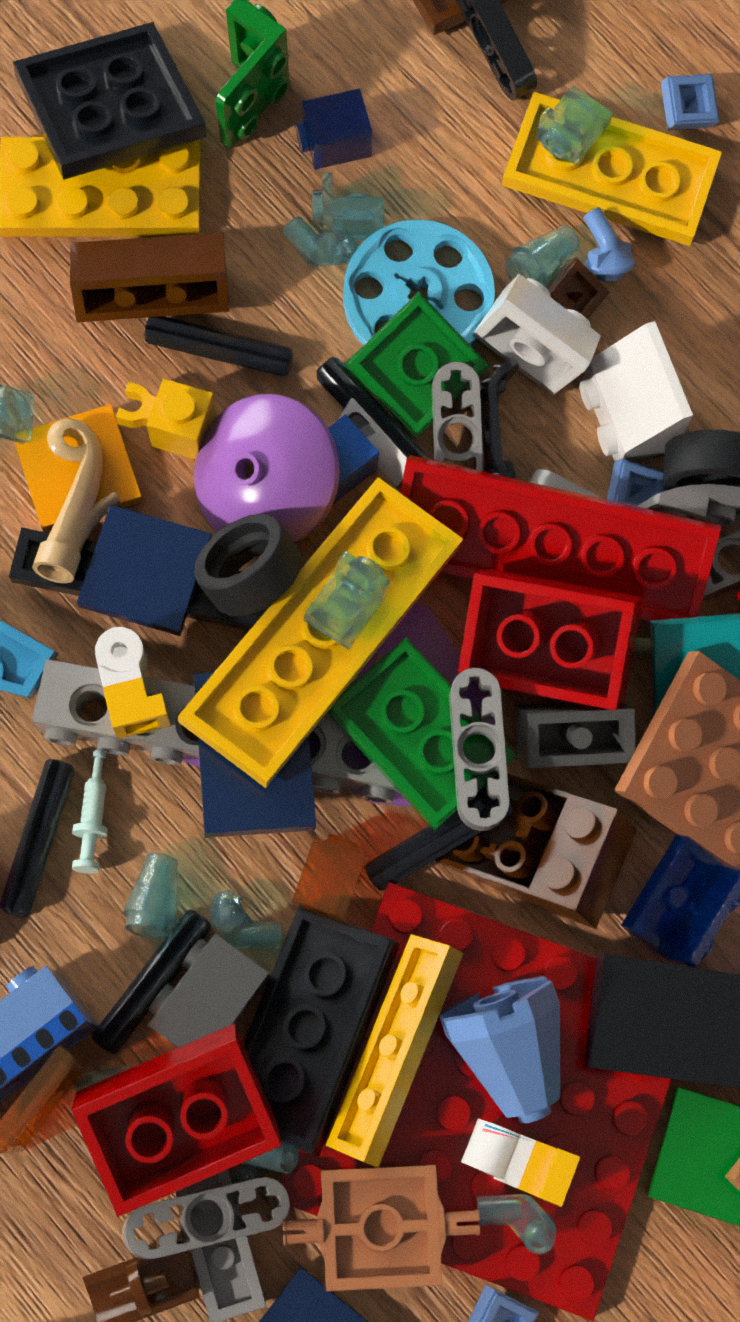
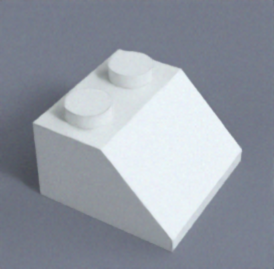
(539, 333)
(635, 396)

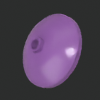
(291, 459)

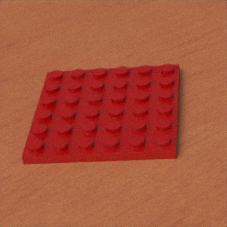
(599, 1114)

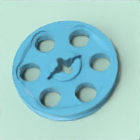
(419, 270)

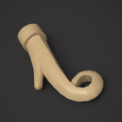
(60, 553)

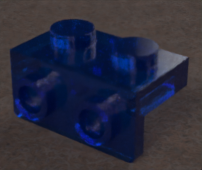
(684, 903)

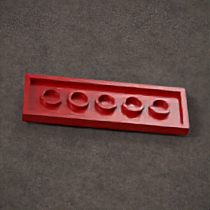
(566, 536)

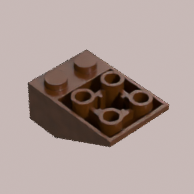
(549, 851)

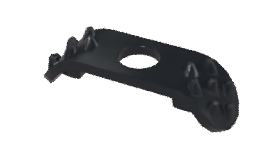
(490, 420)

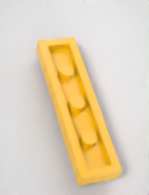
(394, 1050)

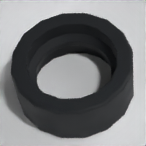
(702, 459)
(260, 582)

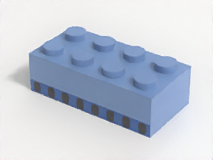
(34, 1022)

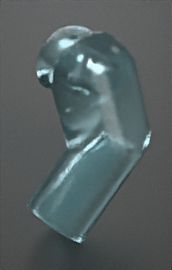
(322, 248)
(524, 1218)

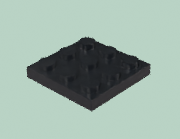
(109, 100)

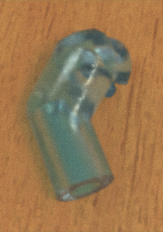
(239, 928)
(279, 1159)

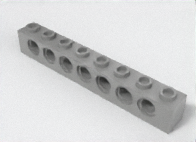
(70, 686)

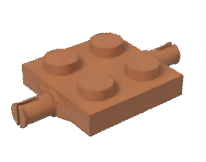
(381, 1228)

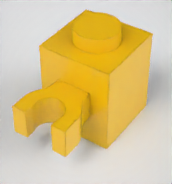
(173, 418)

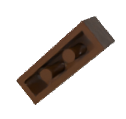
(149, 277)

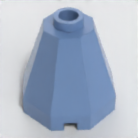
(511, 1044)

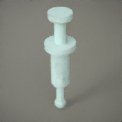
(90, 825)

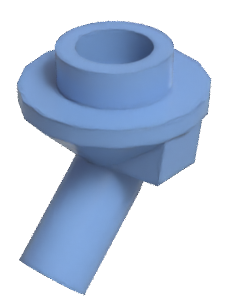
(612, 257)

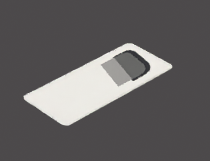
(391, 458)

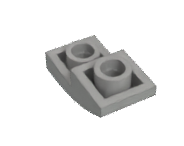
(705, 501)

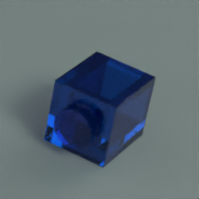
(335, 129)

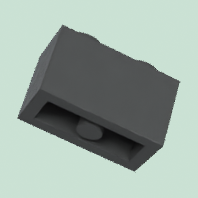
(573, 734)
(210, 994)

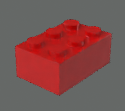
(551, 637)
(175, 1120)

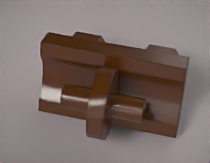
(141, 1287)

